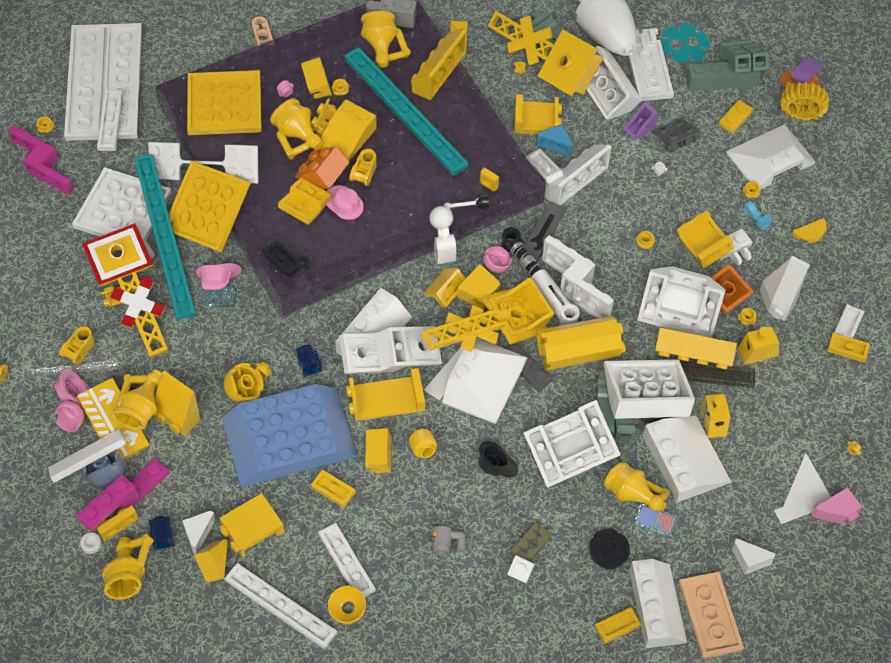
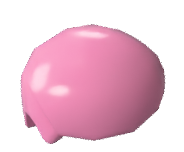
(497, 259)
(70, 416)

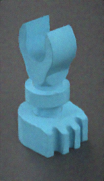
(761, 221)

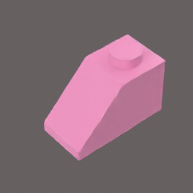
(838, 508)

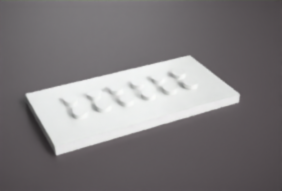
(100, 60)

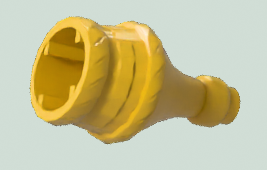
(380, 31)
(295, 121)
(137, 405)
(632, 486)
(124, 572)

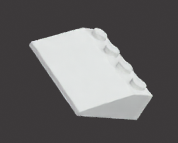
(648, 389)
(685, 456)

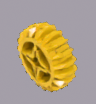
(804, 101)

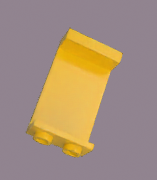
(386, 397)

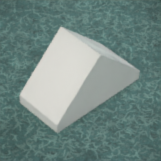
(198, 528)
(751, 557)

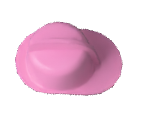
(345, 202)
(217, 276)
(70, 386)

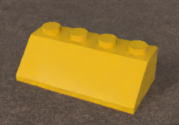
(440, 64)
(695, 347)

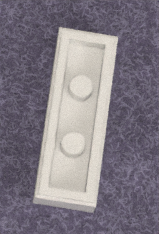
(544, 166)

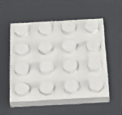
(114, 204)

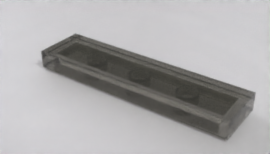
(711, 374)

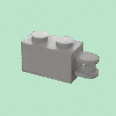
(402, 9)

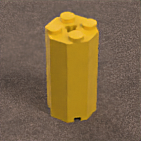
(580, 342)

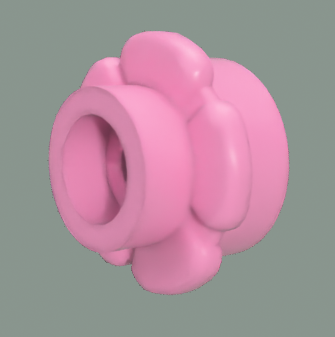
(285, 88)

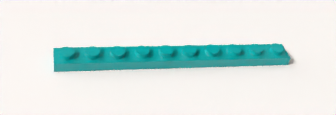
(406, 111)
(164, 237)

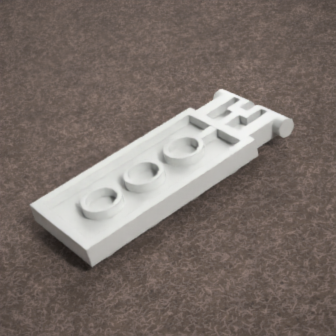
(650, 67)

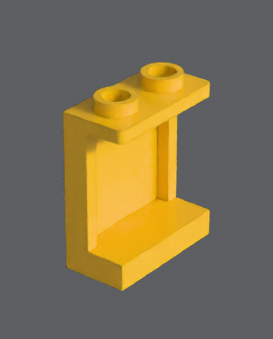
(536, 116)
(704, 239)
(250, 524)

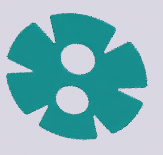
(685, 32)

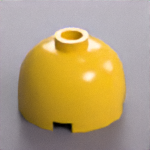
(243, 383)

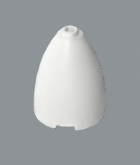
(608, 24)

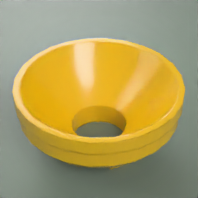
(340, 597)

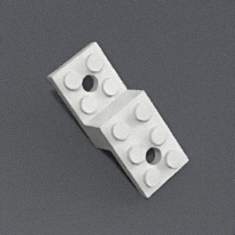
(577, 278)
(387, 350)

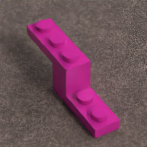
(40, 159)
(122, 494)

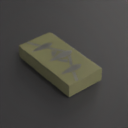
(531, 542)

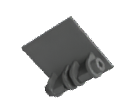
(677, 134)

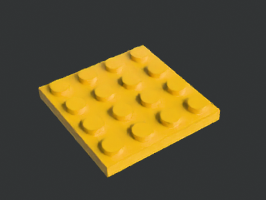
(224, 102)
(207, 205)

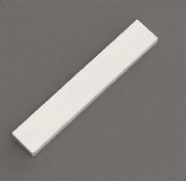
(281, 606)

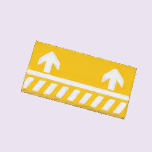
(99, 406)

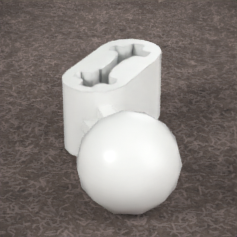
(444, 244)

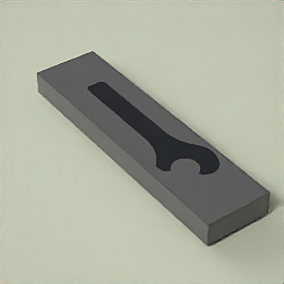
(545, 227)

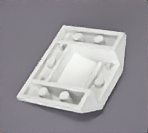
(769, 156)
(681, 301)
(483, 380)
(572, 444)

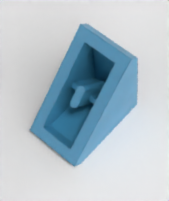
(555, 140)

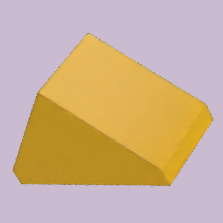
(213, 560)

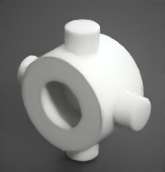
(659, 168)

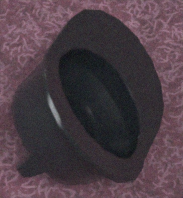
(495, 461)

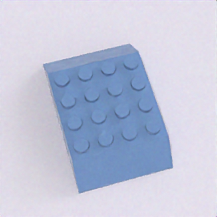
(288, 433)

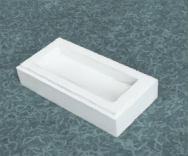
(849, 321)

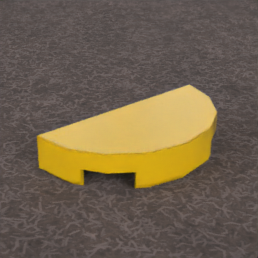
(812, 232)

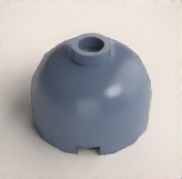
(105, 469)

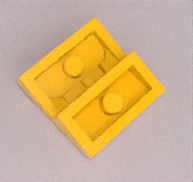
(304, 201)

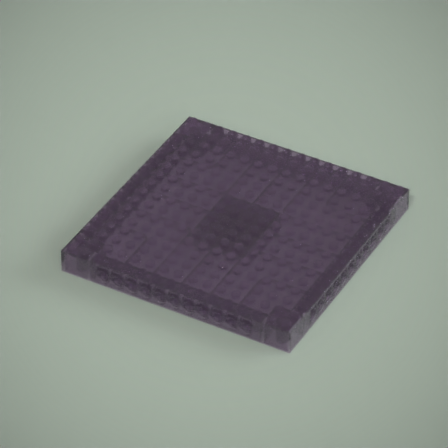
(406, 178)

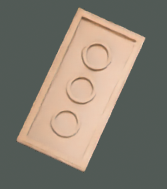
(711, 615)

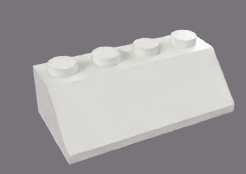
(611, 88)
(578, 173)
(380, 313)
(657, 603)

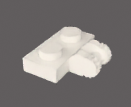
(741, 243)

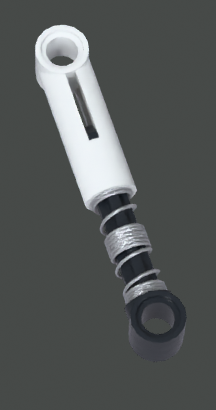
(551, 292)

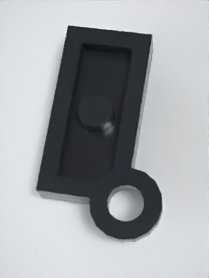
(284, 259)

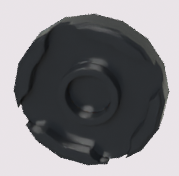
(606, 555)

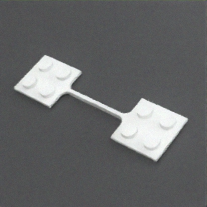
(239, 161)

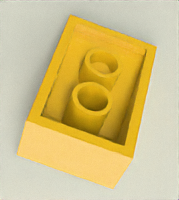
(349, 129)
(176, 405)

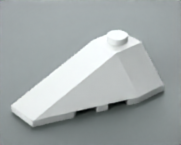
(783, 287)

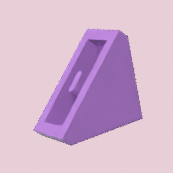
(642, 121)

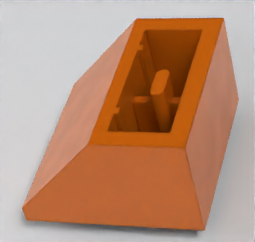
(323, 167)

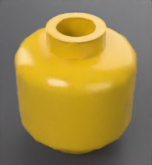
(422, 443)

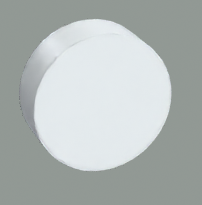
(91, 543)

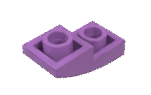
(806, 70)

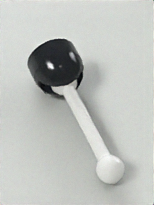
(481, 202)

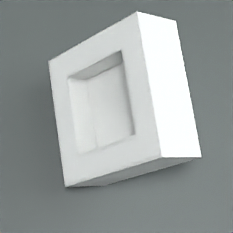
(521, 569)

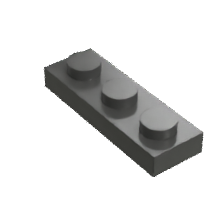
(532, 371)

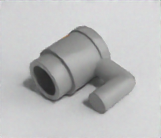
(442, 540)

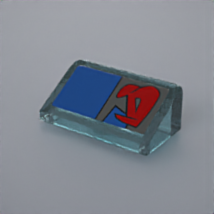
(659, 523)

